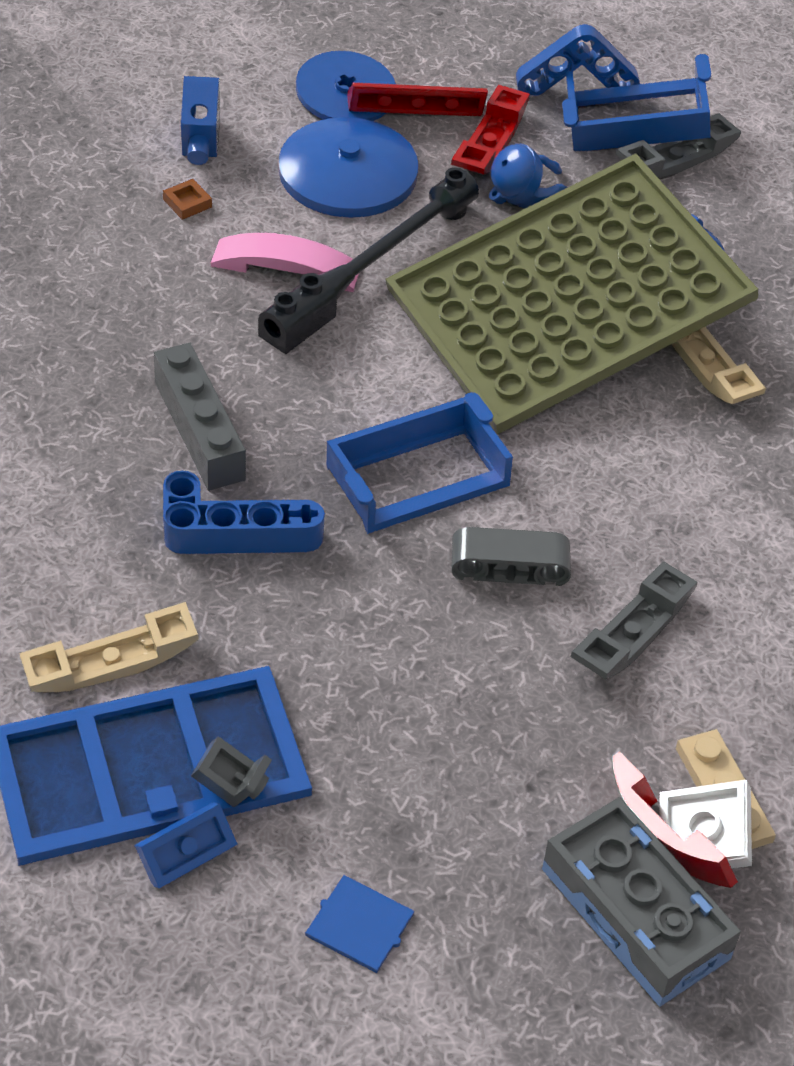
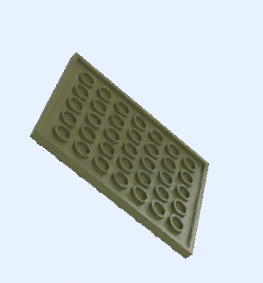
(570, 291)

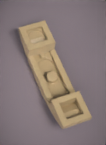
(717, 369)
(112, 657)

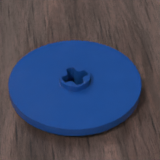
(326, 78)

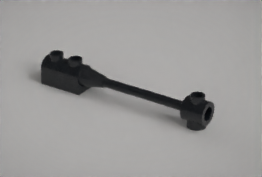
(315, 299)

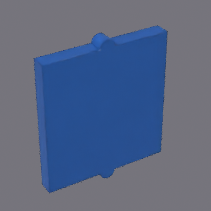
(360, 923)

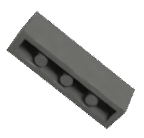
(200, 416)

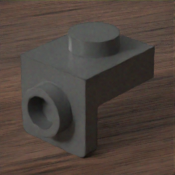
(231, 773)

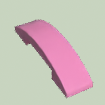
(279, 253)

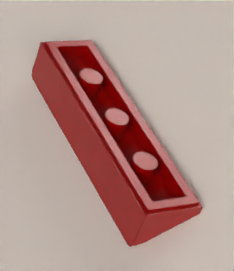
(416, 99)

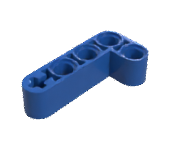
(236, 525)

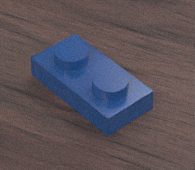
(186, 844)

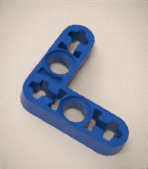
(576, 55)

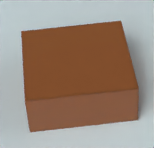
(187, 199)

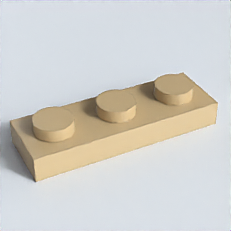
(712, 763)

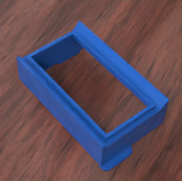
(652, 127)
(411, 432)

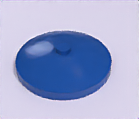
(348, 167)

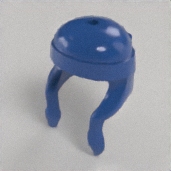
(518, 175)

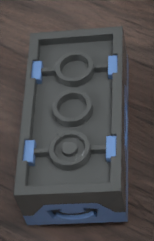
(640, 901)

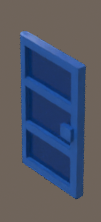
(129, 763)

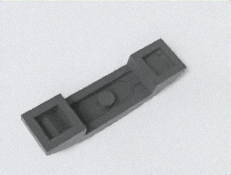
(674, 157)
(637, 624)

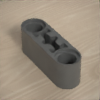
(511, 556)

